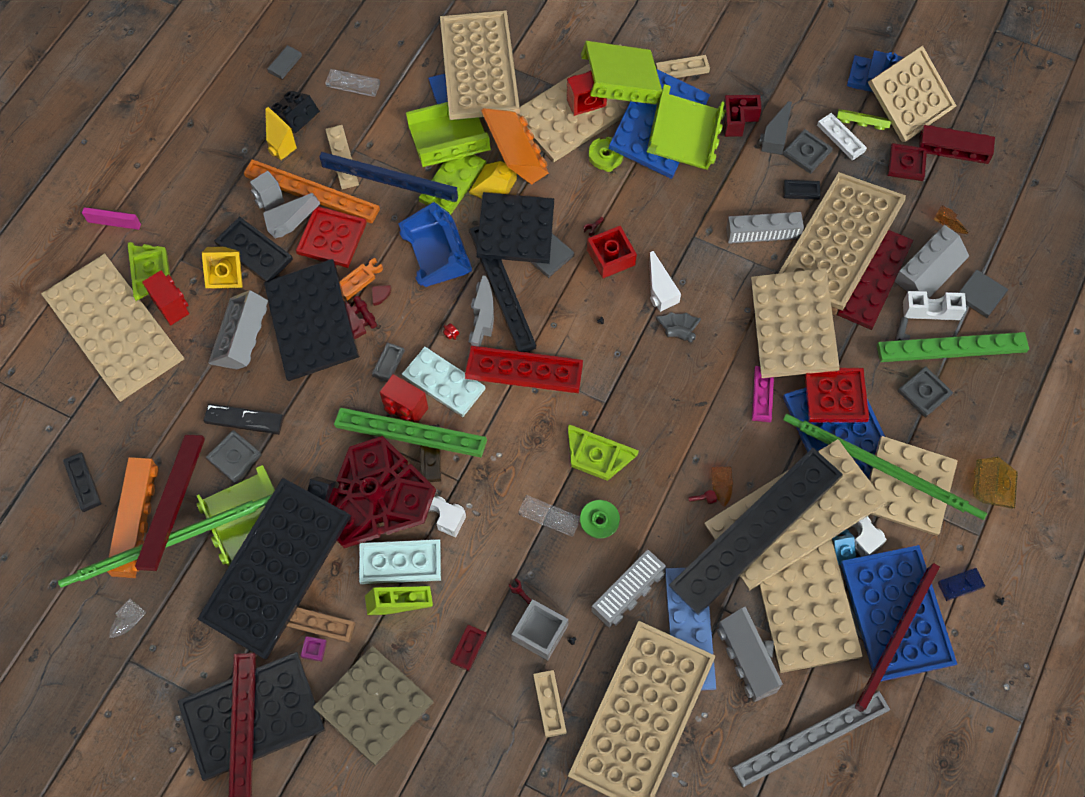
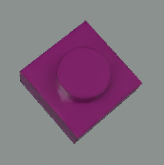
(313, 649)

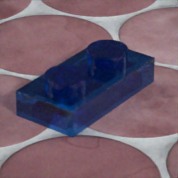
(961, 584)

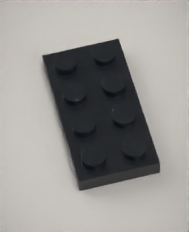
(256, 250)

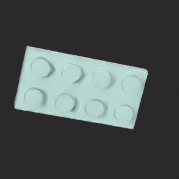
(443, 381)
(400, 561)

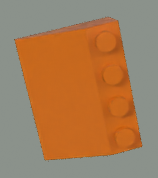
(516, 144)

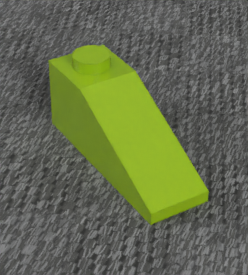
(397, 599)

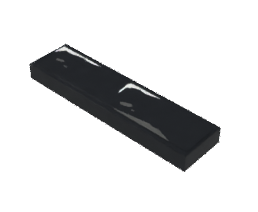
(243, 419)

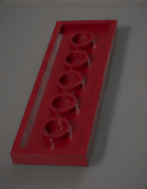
(877, 281)

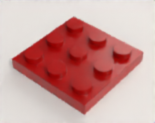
(331, 236)
(837, 396)

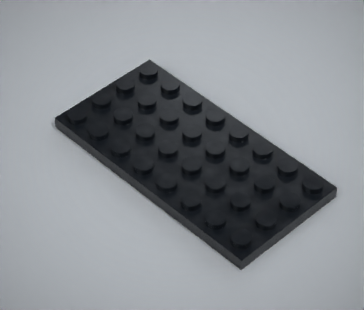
(274, 568)

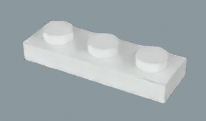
(842, 136)

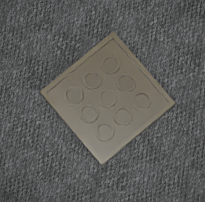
(373, 705)

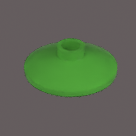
(599, 510)

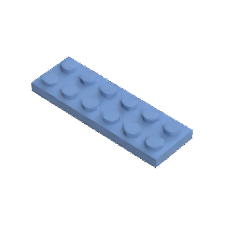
(688, 625)

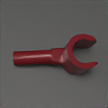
(592, 226)
(709, 495)
(518, 590)

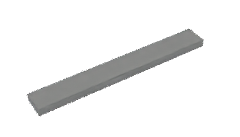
(808, 740)

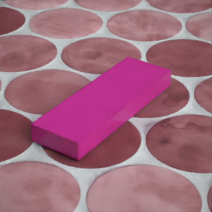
(111, 218)
(762, 397)

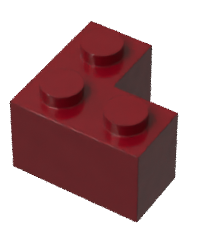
(738, 111)

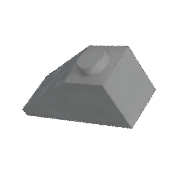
(289, 215)

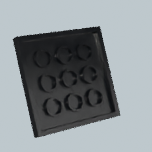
(515, 228)

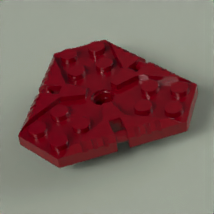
(397, 498)

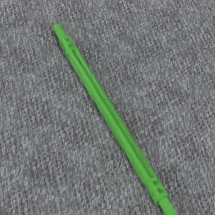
(888, 468)
(175, 537)

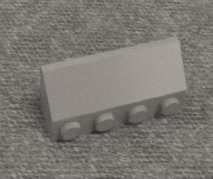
(933, 263)
(238, 331)
(749, 655)

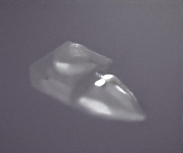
(126, 618)

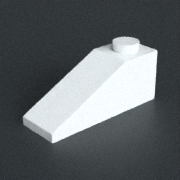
(663, 290)

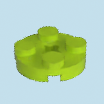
(601, 161)

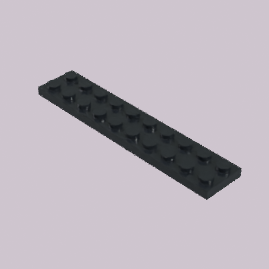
(755, 531)

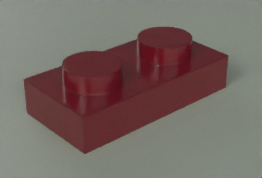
(468, 648)

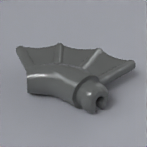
(679, 325)

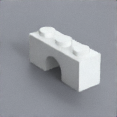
(949, 307)
(450, 517)
(868, 538)

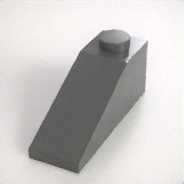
(775, 132)

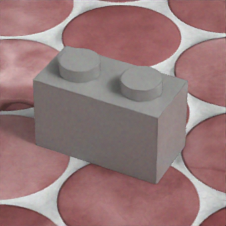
(266, 191)

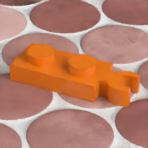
(359, 278)

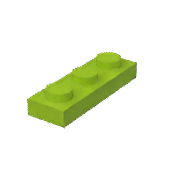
(863, 119)

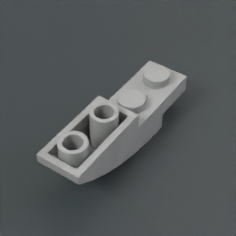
(483, 312)

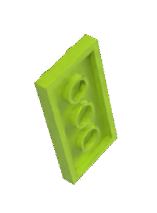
(457, 173)

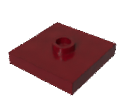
(907, 162)

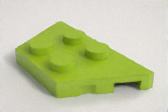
(144, 263)
(597, 454)

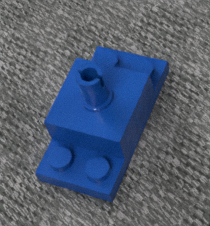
(865, 69)

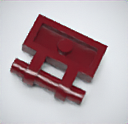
(358, 325)

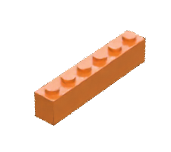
(133, 511)

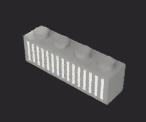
(764, 227)
(628, 589)

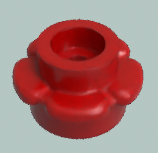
(450, 331)

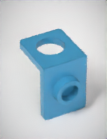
(844, 546)

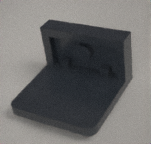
(296, 110)

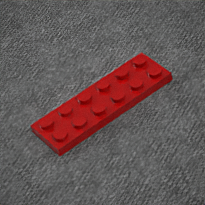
(524, 369)

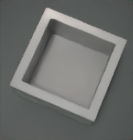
(540, 629)

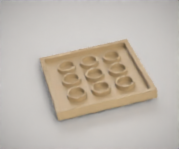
(912, 94)
(903, 502)

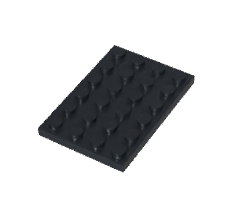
(311, 320)
(281, 715)

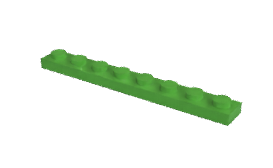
(952, 347)
(411, 432)

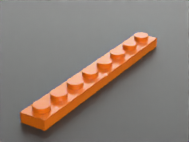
(327, 196)

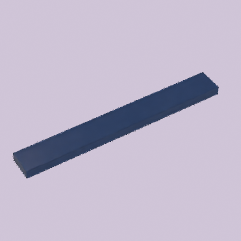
(389, 177)

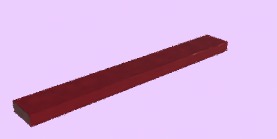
(170, 503)
(896, 638)
(242, 725)

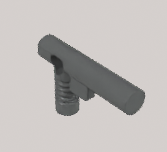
(901, 330)

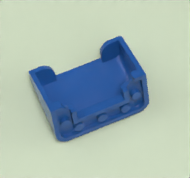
(435, 245)

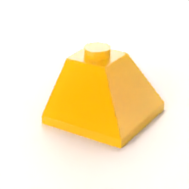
(278, 136)
(494, 179)
(222, 268)

